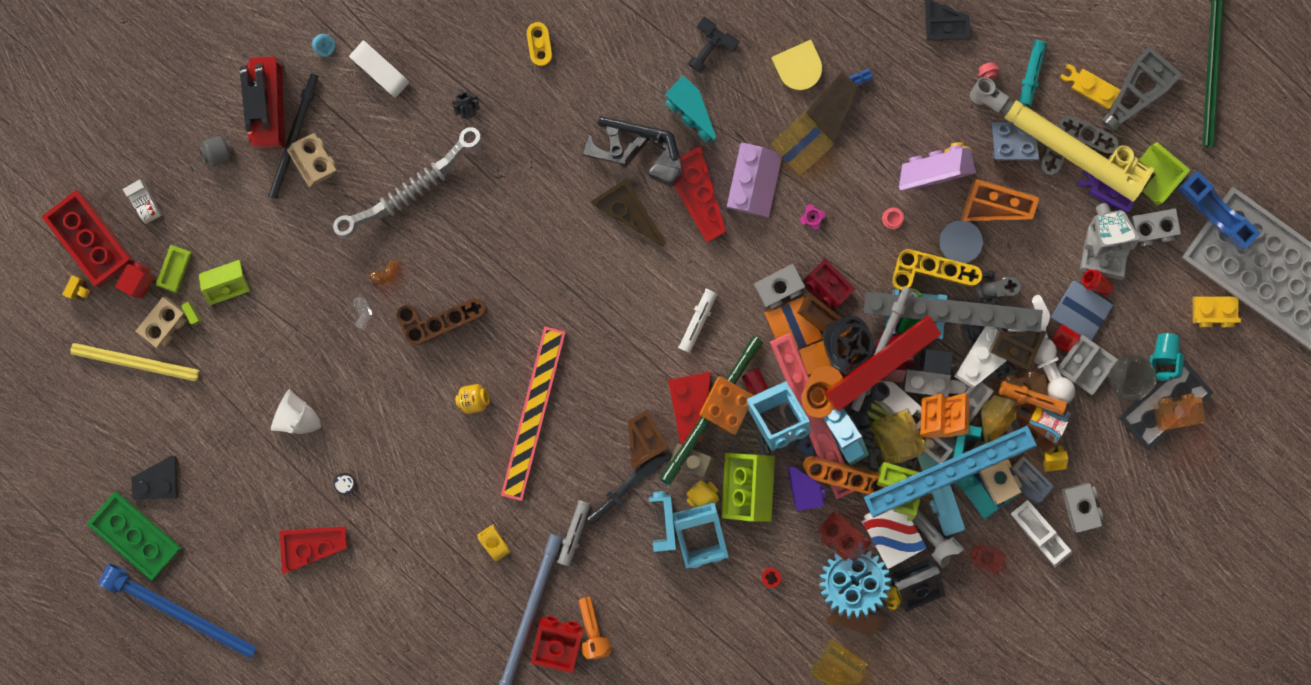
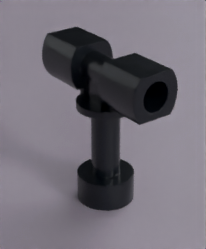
(714, 39)
(878, 393)

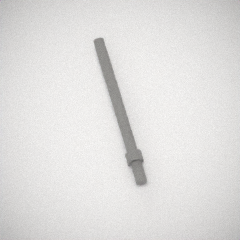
(898, 309)

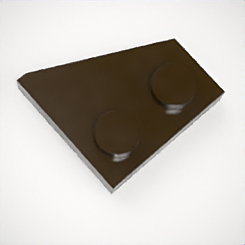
(1017, 347)

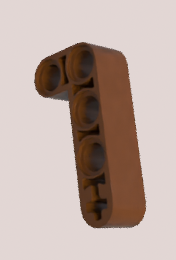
(443, 317)

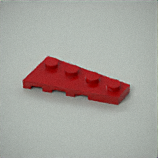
(698, 195)

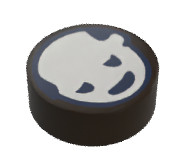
(344, 483)

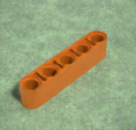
(844, 477)

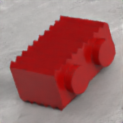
(135, 280)

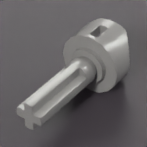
(944, 548)

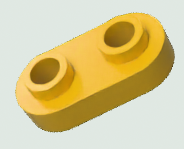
(540, 44)

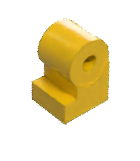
(493, 543)

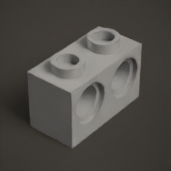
(1153, 222)

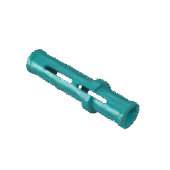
(1030, 82)

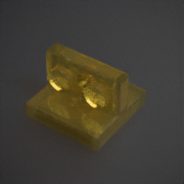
(838, 666)

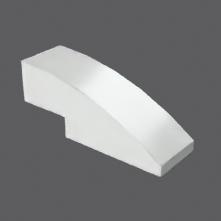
(1041, 533)

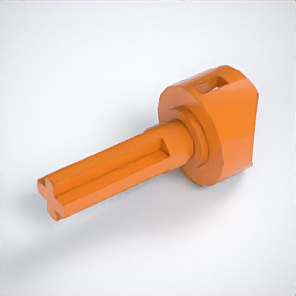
(596, 646)

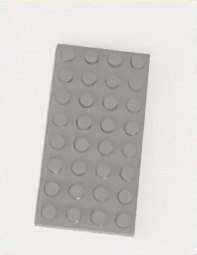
(1267, 275)

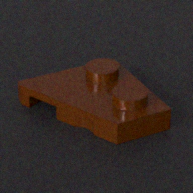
(644, 439)
(864, 625)

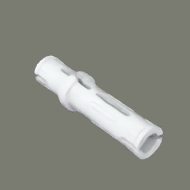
(709, 297)

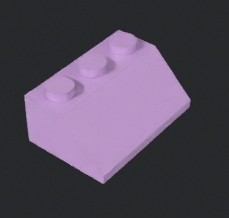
(936, 168)
(754, 180)

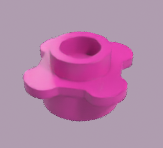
(814, 223)

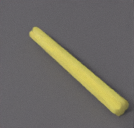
(134, 362)

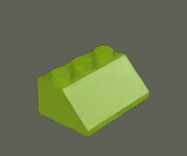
(748, 487)

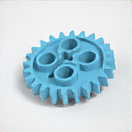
(866, 598)

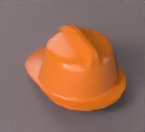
(813, 396)

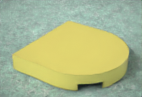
(799, 66)

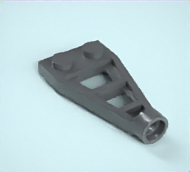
(1154, 67)

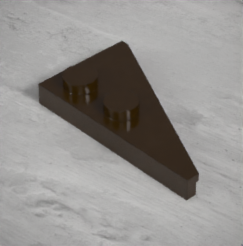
(626, 207)

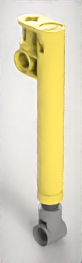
(1119, 172)

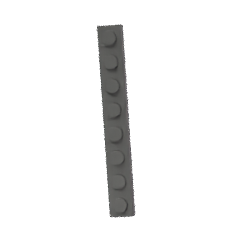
(957, 312)

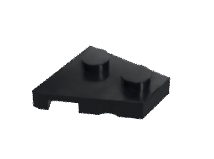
(945, 23)
(156, 481)

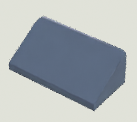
(1033, 483)

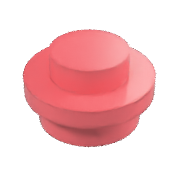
(989, 70)
(893, 218)

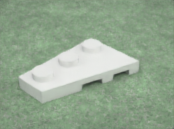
(979, 361)

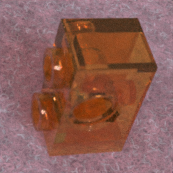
(1192, 414)

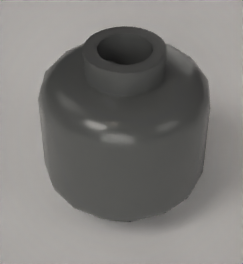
(216, 151)

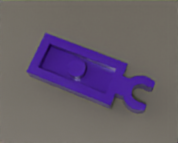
(1105, 193)

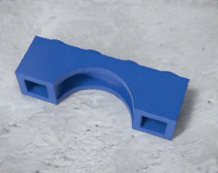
(1228, 222)

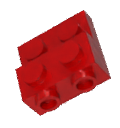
(557, 644)

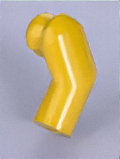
(893, 598)

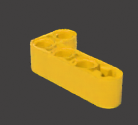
(938, 272)

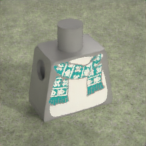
(1112, 232)

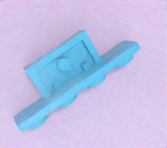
(943, 502)

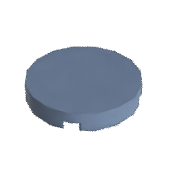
(960, 241)

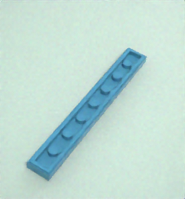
(950, 471)

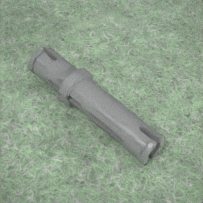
(583, 509)

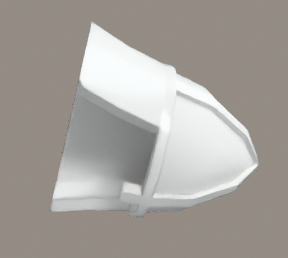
(295, 416)

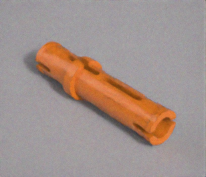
(1022, 396)

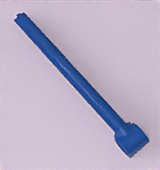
(117, 580)

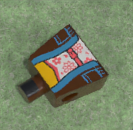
(1045, 426)

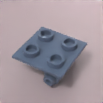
(1013, 143)

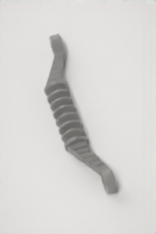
(386, 207)

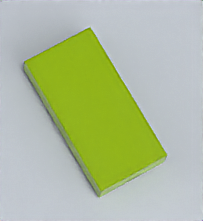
(173, 268)

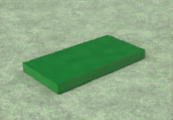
(134, 536)

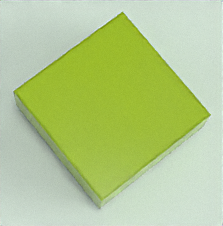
(191, 313)

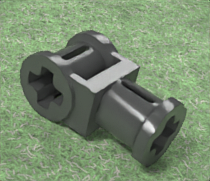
(997, 288)

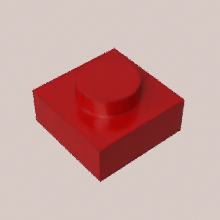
(1065, 338)

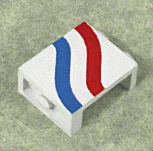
(893, 537)

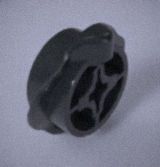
(858, 332)

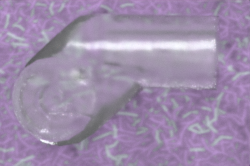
(364, 311)

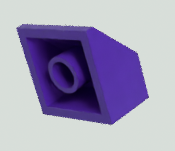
(805, 491)

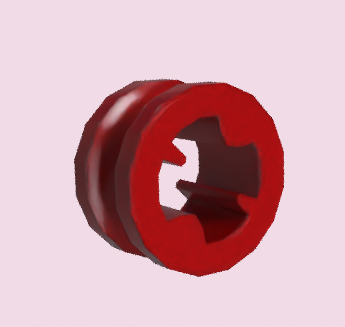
(776, 574)

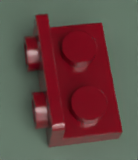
(828, 285)

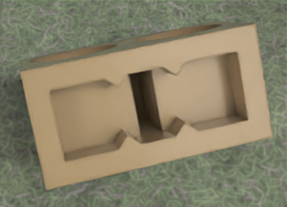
(306, 162)
(158, 318)

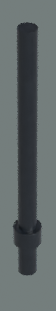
(307, 95)

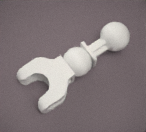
(1059, 387)

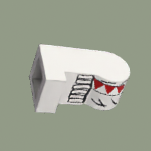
(142, 201)

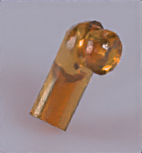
(386, 275)

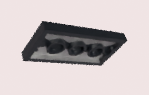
(1141, 417)

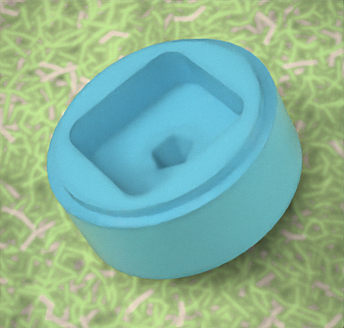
(323, 45)

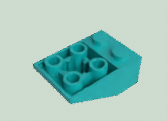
(687, 101)

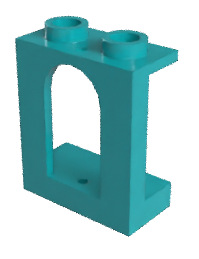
(974, 435)

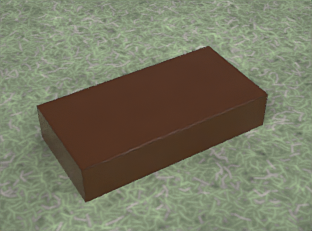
(817, 312)

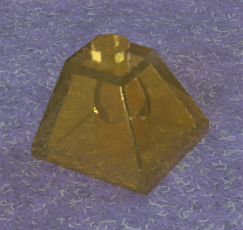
(997, 417)
(898, 437)

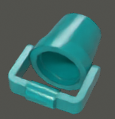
(1168, 353)

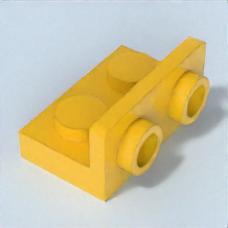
(1215, 310)

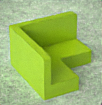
(1167, 173)
(892, 474)

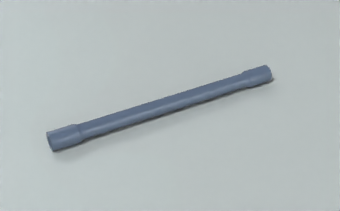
(550, 553)

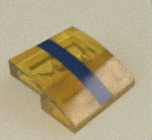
(802, 143)

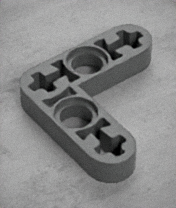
(1075, 123)

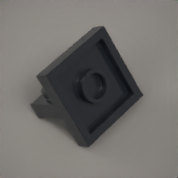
(918, 584)

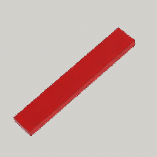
(882, 363)

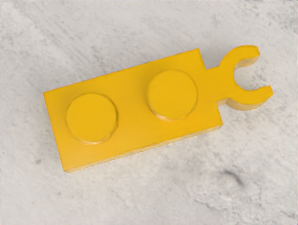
(1091, 86)

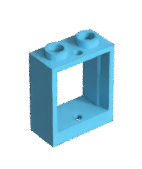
(770, 399)
(695, 517)

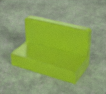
(223, 282)

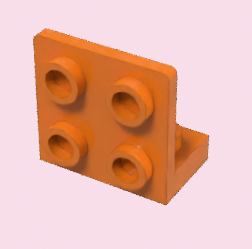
(726, 405)

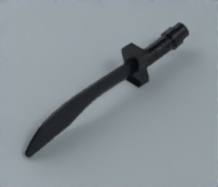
(614, 498)

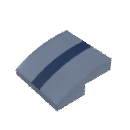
(1081, 310)

